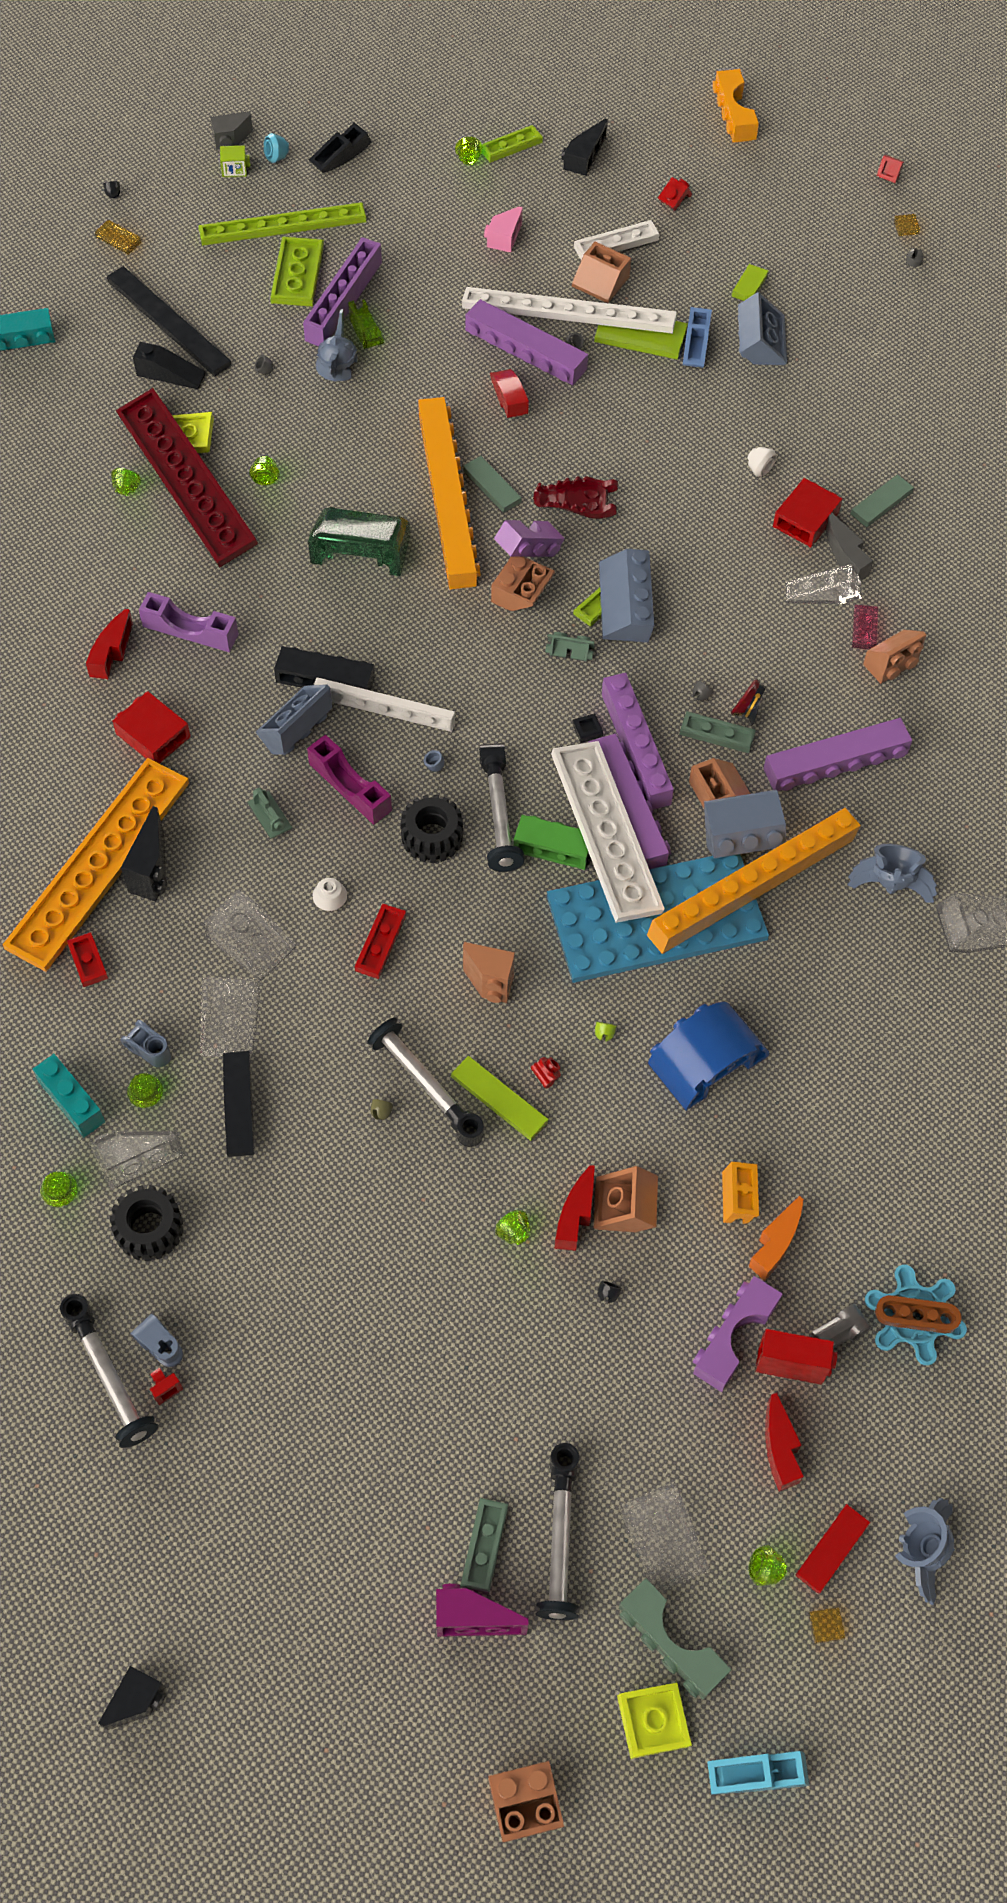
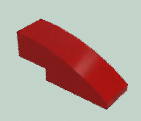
(510, 393)
(110, 645)
(575, 1211)
(781, 1445)

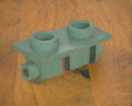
(561, 643)
(268, 813)

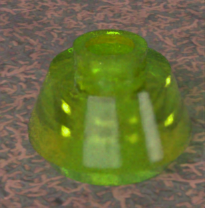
(468, 150)
(264, 471)
(125, 481)
(144, 1090)
(58, 1189)
(513, 1227)
(766, 1566)

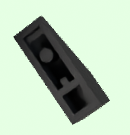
(584, 148)
(163, 365)

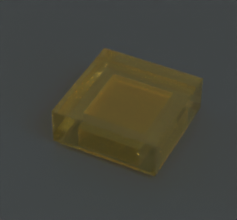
(906, 225)
(826, 1625)

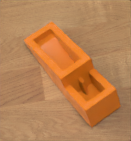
(776, 1240)

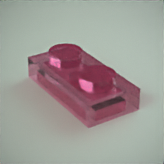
(864, 626)

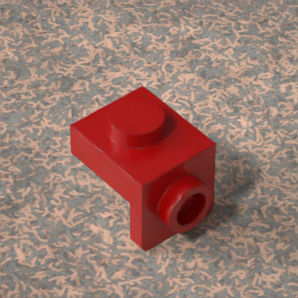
(674, 193)

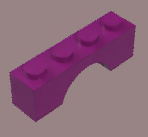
(332, 765)

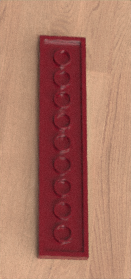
(186, 477)

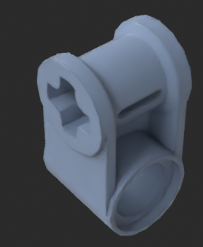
(144, 1042)
(155, 1338)

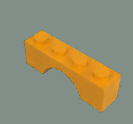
(740, 121)

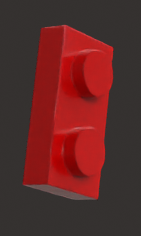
(87, 959)

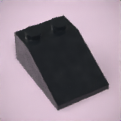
(145, 863)

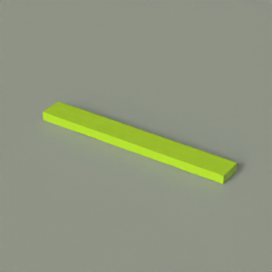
(282, 223)

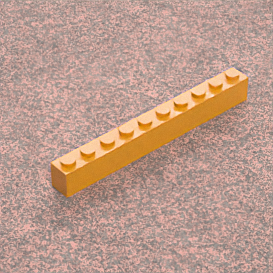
(447, 493)
(752, 880)

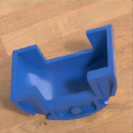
(704, 1052)

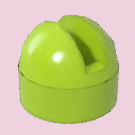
(606, 1029)

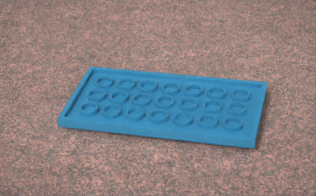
(601, 947)

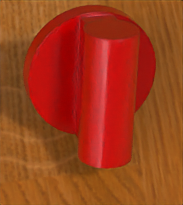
(546, 1071)

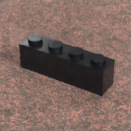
(302, 668)

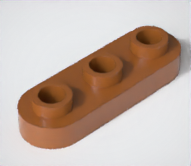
(929, 1310)

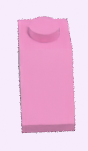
(504, 229)

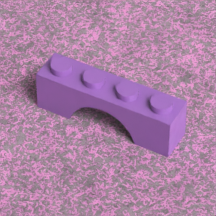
(164, 616)
(754, 1306)

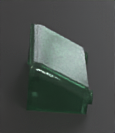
(360, 535)

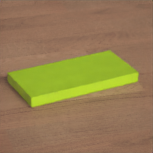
(297, 271)
(644, 341)

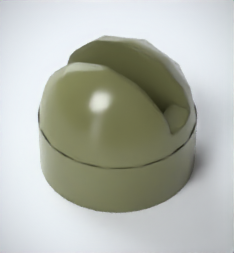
(380, 1109)

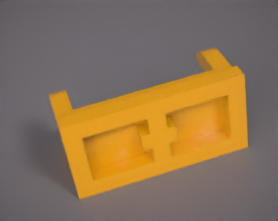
(740, 1192)

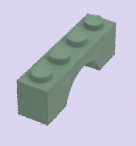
(698, 1668)

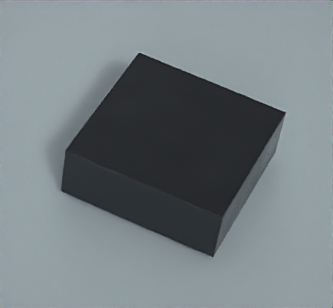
(587, 728)

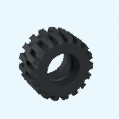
(431, 811)
(140, 1203)

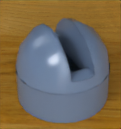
(435, 759)

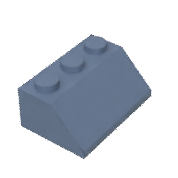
(761, 332)
(296, 719)
(744, 824)

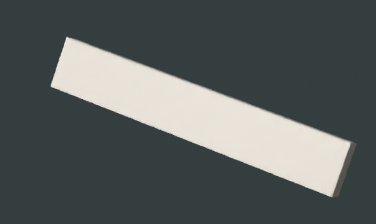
(390, 705)

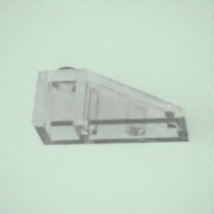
(826, 587)

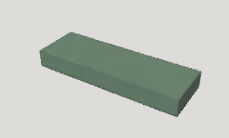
(492, 484)
(882, 500)
(717, 732)
(484, 1546)

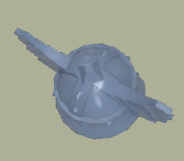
(336, 355)
(895, 869)
(927, 1544)

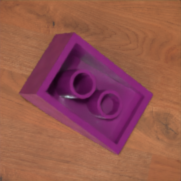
(470, 1614)

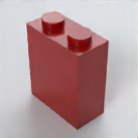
(807, 512)
(151, 728)
(795, 1356)

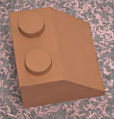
(489, 971)
(626, 1200)

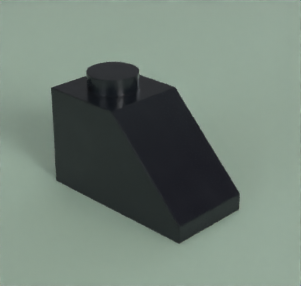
(133, 1699)

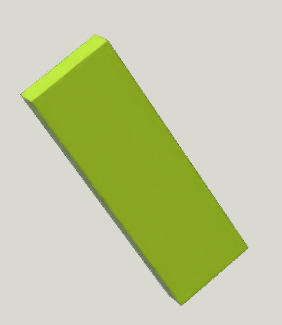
(511, 143)

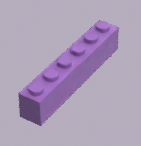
(344, 287)
(526, 342)
(638, 741)
(837, 755)
(638, 809)

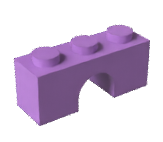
(537, 541)

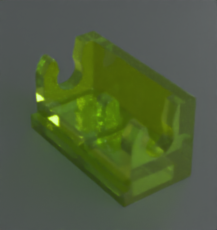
(364, 325)

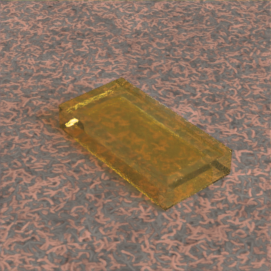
(118, 237)

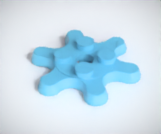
(920, 1340)

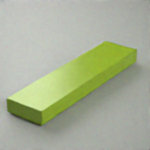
(499, 1098)

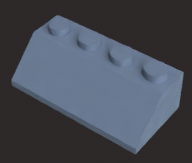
(626, 596)

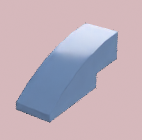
(697, 337)

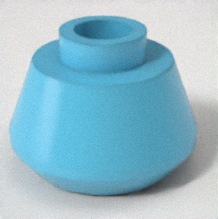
(275, 147)

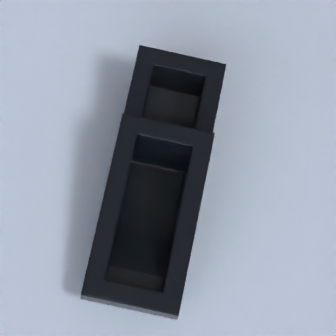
(341, 148)

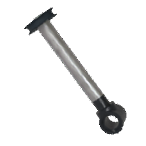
(505, 856)
(387, 1036)
(135, 1428)
(557, 1607)

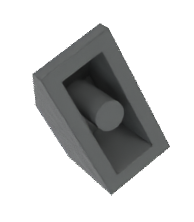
(231, 128)

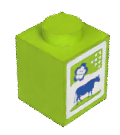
(234, 161)

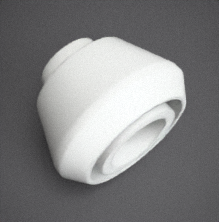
(761, 460)
(329, 894)

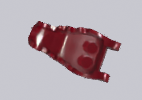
(581, 496)

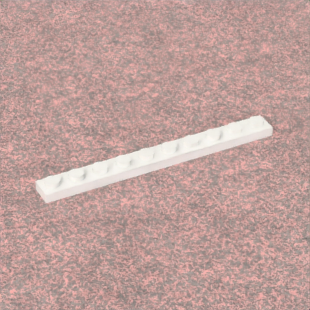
(573, 310)

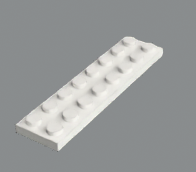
(607, 832)

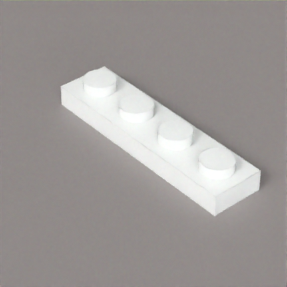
(621, 238)

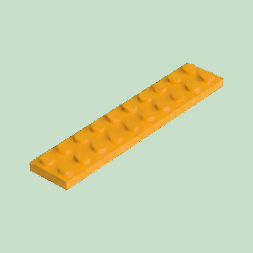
(93, 866)

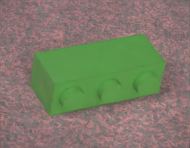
(551, 841)

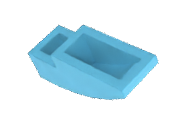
(758, 1773)

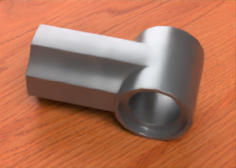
(846, 1326)

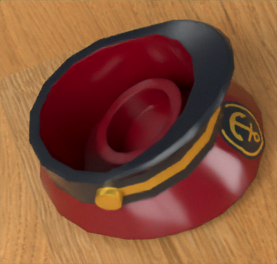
(749, 702)

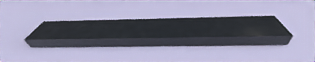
(169, 321)

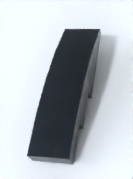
(238, 1104)

